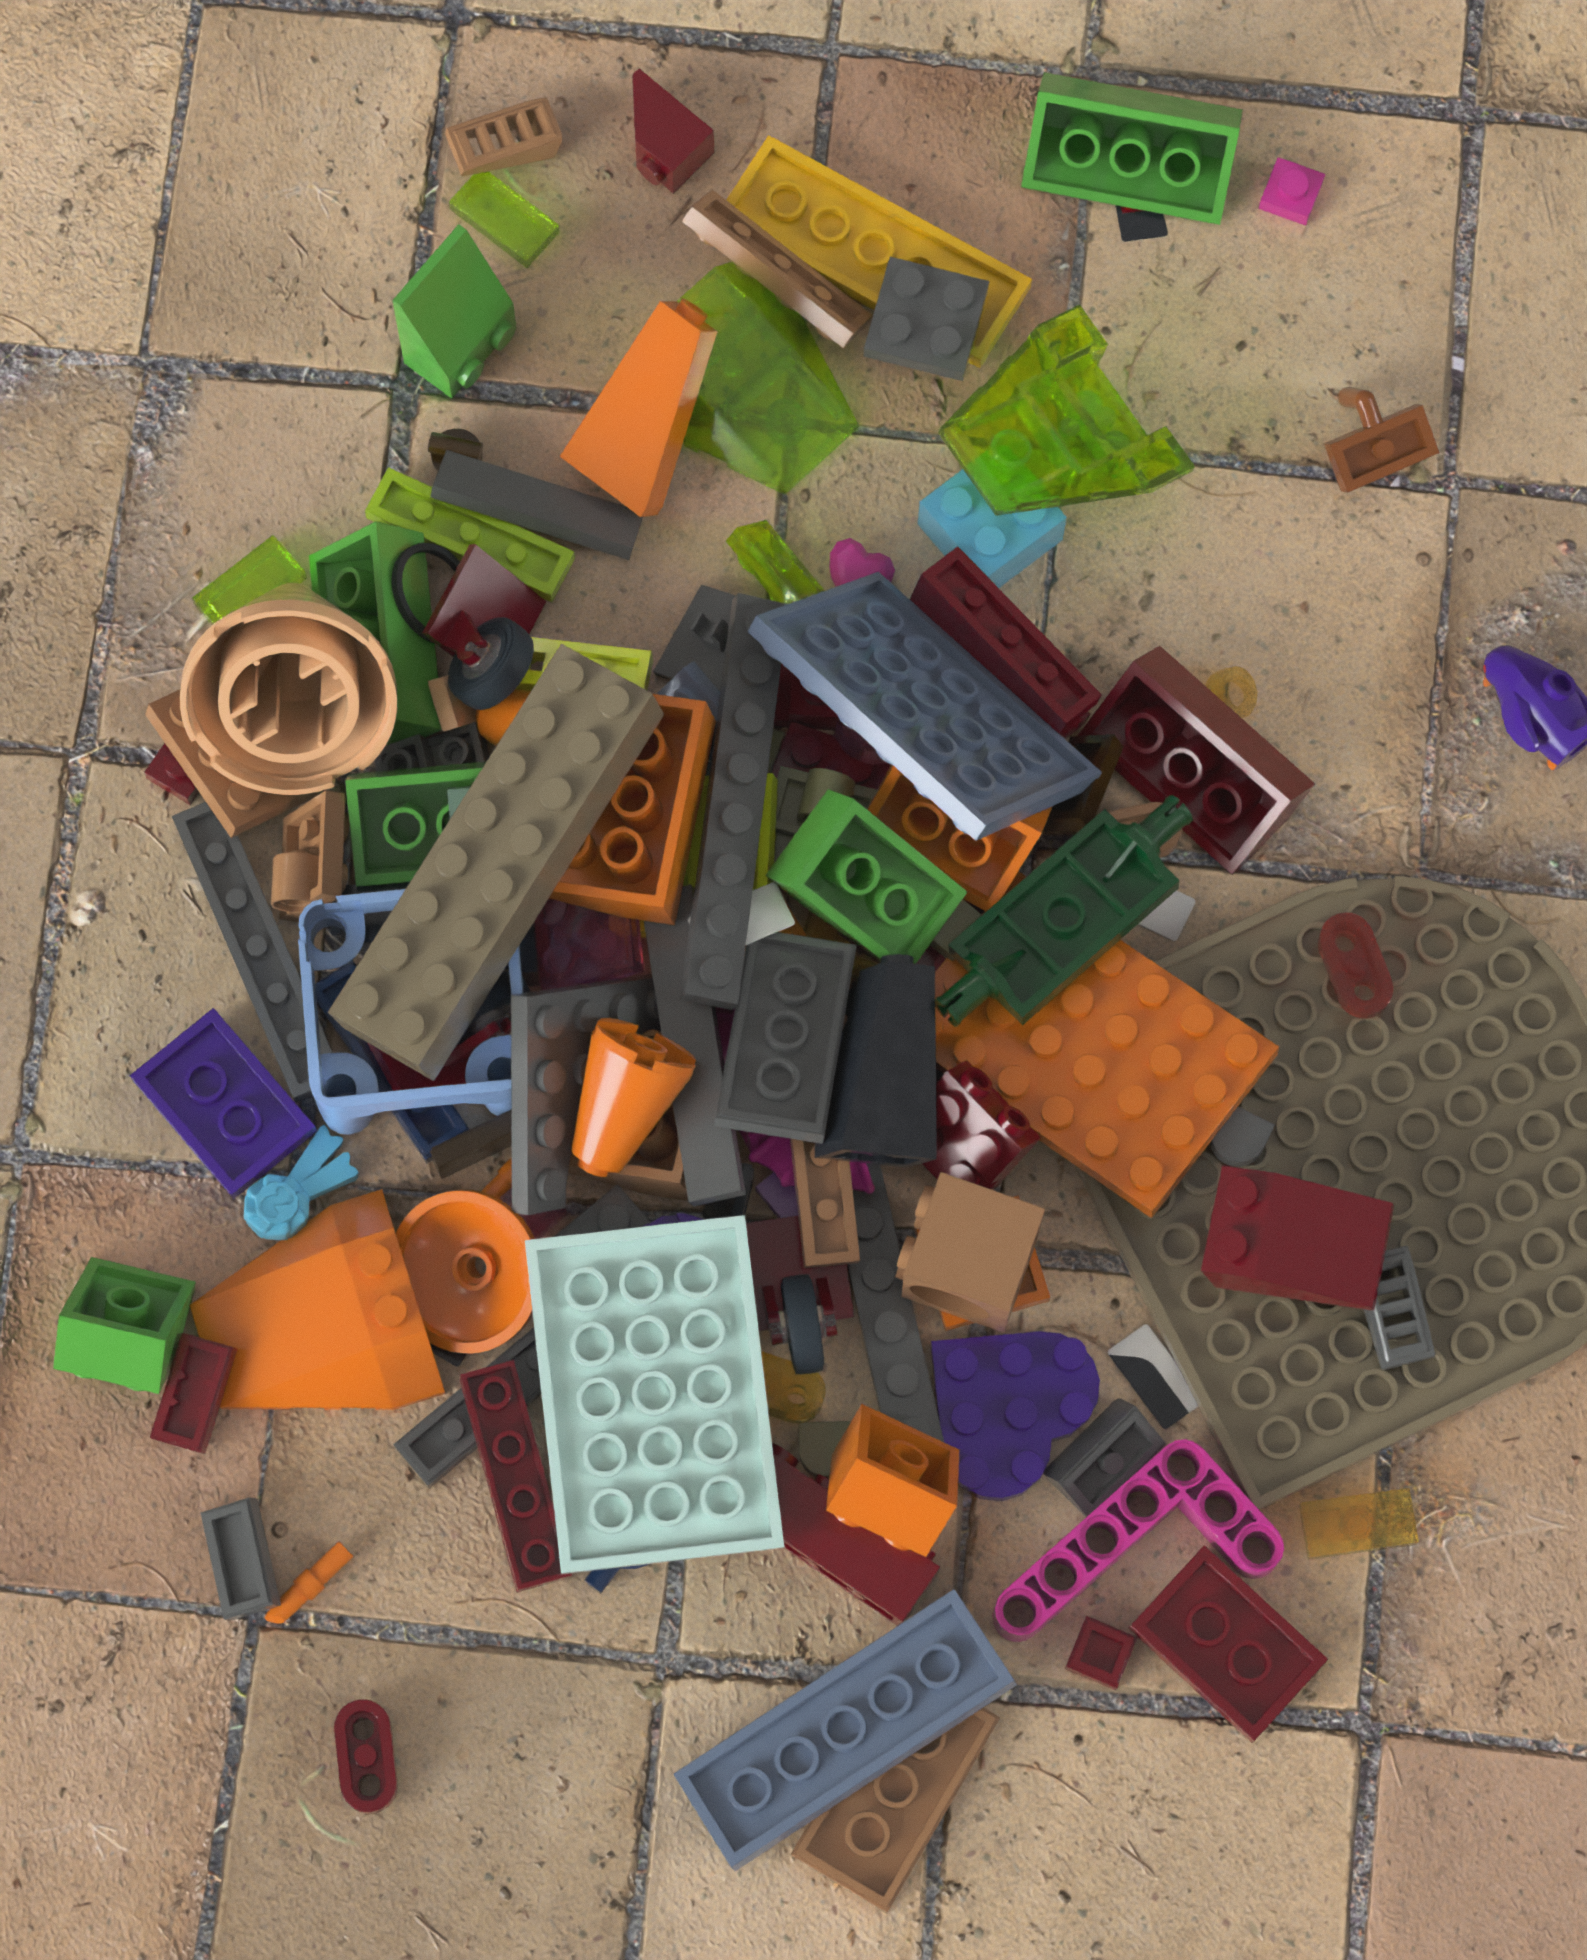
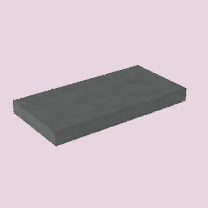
(786, 1037)

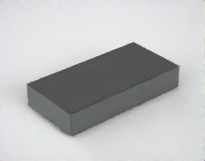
(240, 1559)

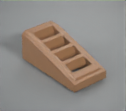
(534, 125)

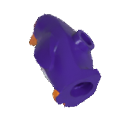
(1538, 704)

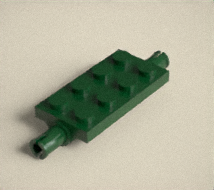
(1064, 914)

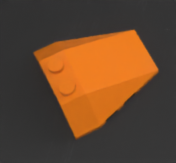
(324, 1319)

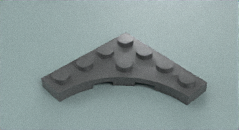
(547, 1075)

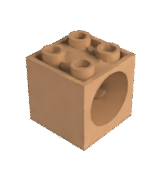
(969, 1251)

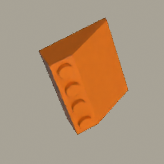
(643, 839)

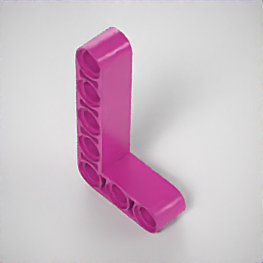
(1130, 1529)

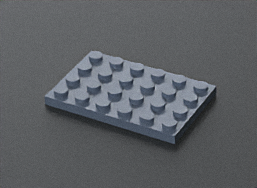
(924, 704)

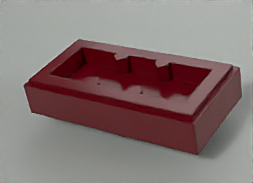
(193, 1393)

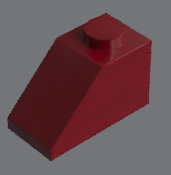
(668, 136)

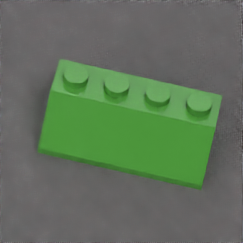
(1131, 148)
(358, 581)

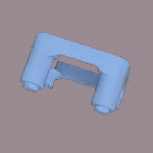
(345, 1083)

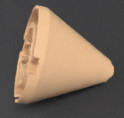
(288, 693)

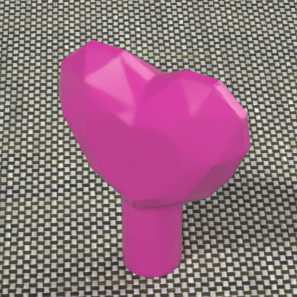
(851, 561)

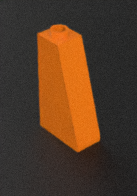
(645, 408)

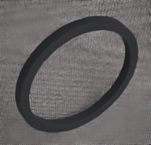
(397, 584)

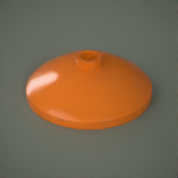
(440, 1251)

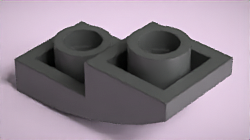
(449, 748)

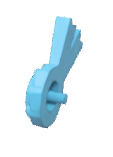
(279, 1204)

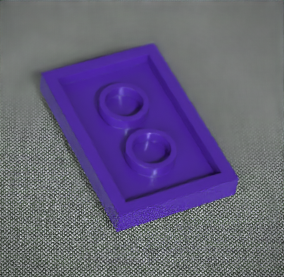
(223, 1103)

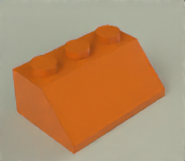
(978, 866)

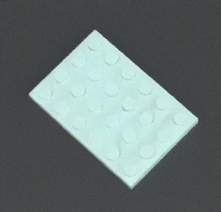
(653, 1394)

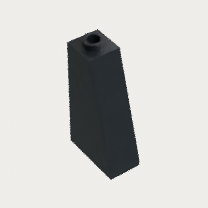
(886, 1070)

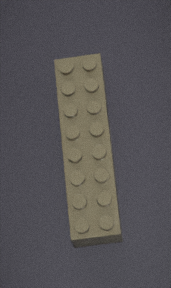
(497, 862)

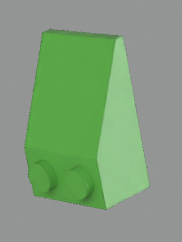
(453, 315)
(865, 880)

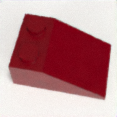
(1296, 1239)

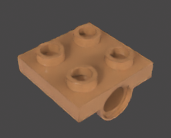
(311, 856)

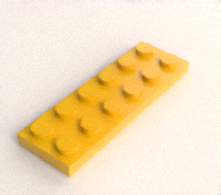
(854, 232)

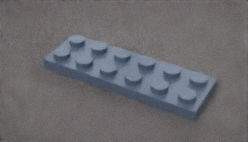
(844, 1730)

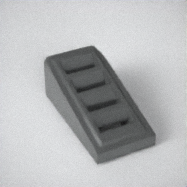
(1407, 1282)

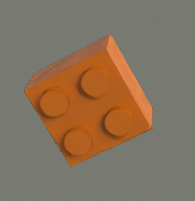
(893, 1481)

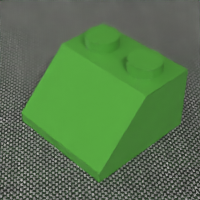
(122, 1325)

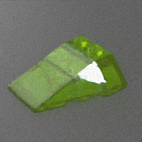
(766, 388)
(1057, 429)

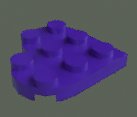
(1007, 1403)

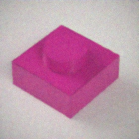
(1291, 191)

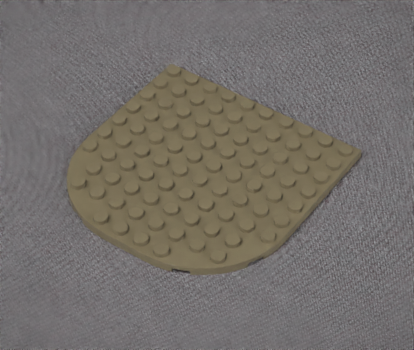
(1446, 1105)

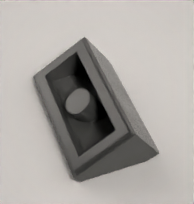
(1104, 1456)

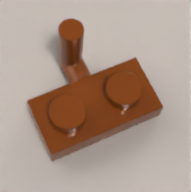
(1381, 444)

